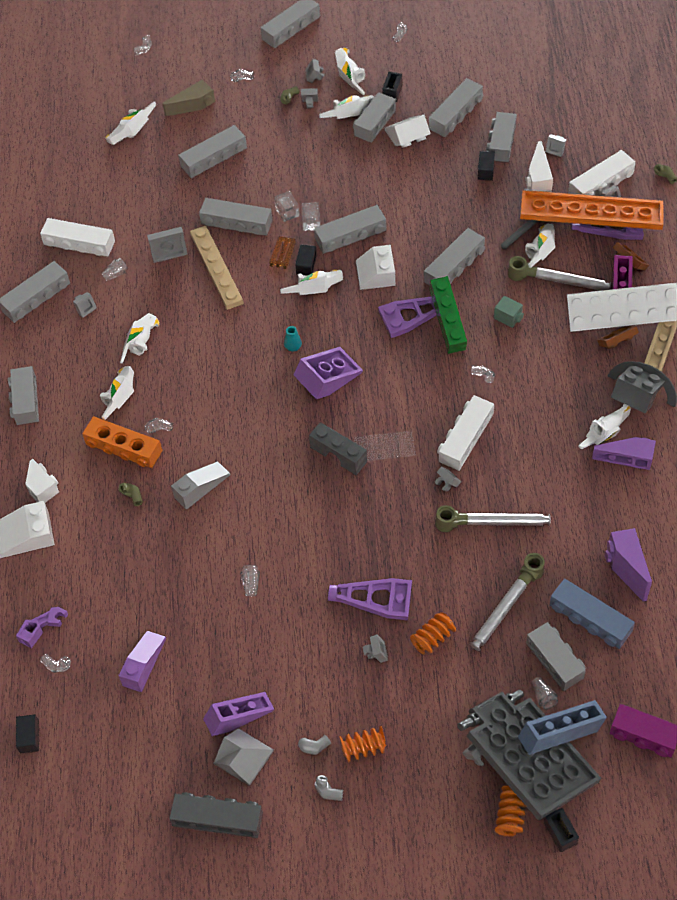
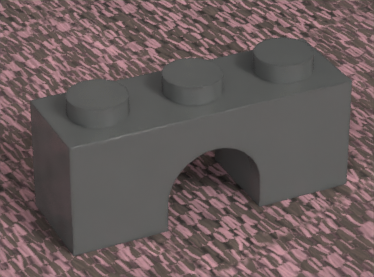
(327, 440)

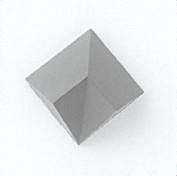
(242, 756)

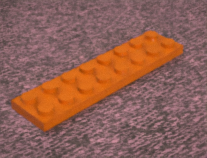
(592, 210)

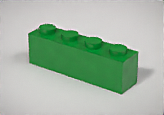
(448, 315)

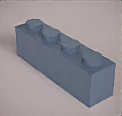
(591, 613)
(562, 727)

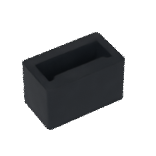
(393, 85)
(486, 165)
(306, 260)
(27, 733)
(561, 830)

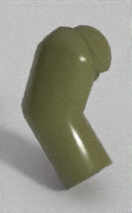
(287, 94)
(665, 171)
(131, 491)

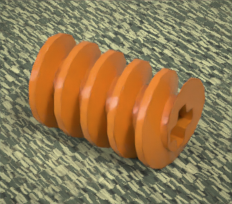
(432, 632)
(363, 744)
(509, 813)

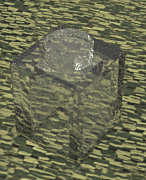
(286, 206)
(310, 215)

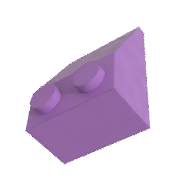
(326, 372)
(629, 562)

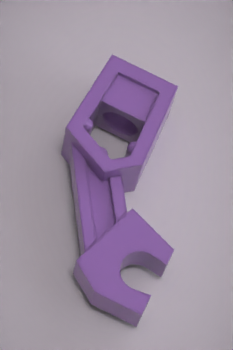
(48, 618)

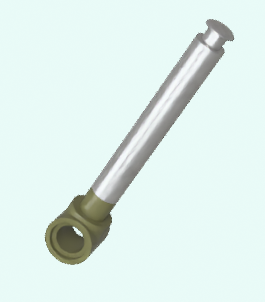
(519, 269)
(485, 519)
(527, 575)

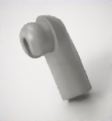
(326, 791)

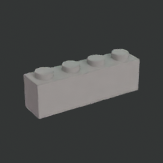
(290, 22)
(455, 107)
(212, 151)
(236, 216)
(350, 229)
(456, 257)
(34, 291)

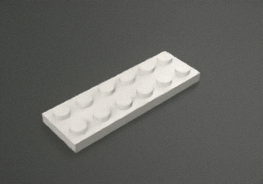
(622, 307)

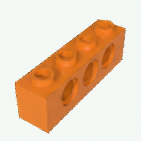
(115, 435)

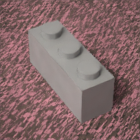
(374, 117)
(502, 135)
(23, 395)
(556, 656)

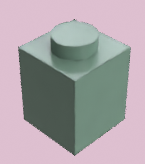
(508, 311)

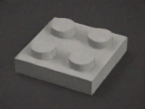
(167, 244)

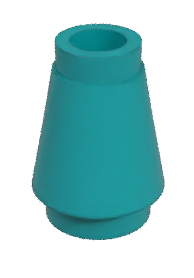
(292, 339)

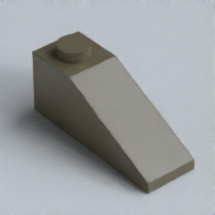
(191, 99)

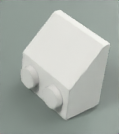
(408, 130)
(376, 268)

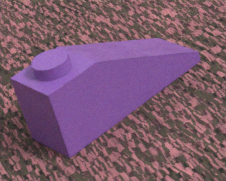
(629, 452)
(141, 661)
(234, 713)

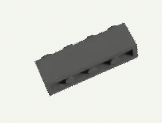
(216, 815)

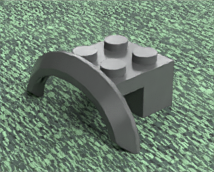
(640, 384)

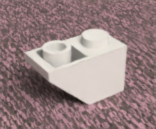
(39, 483)

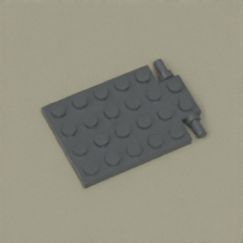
(539, 779)

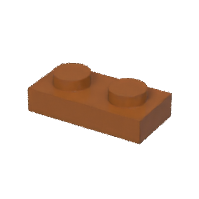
(624, 250)
(622, 334)

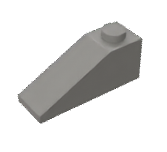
(198, 483)

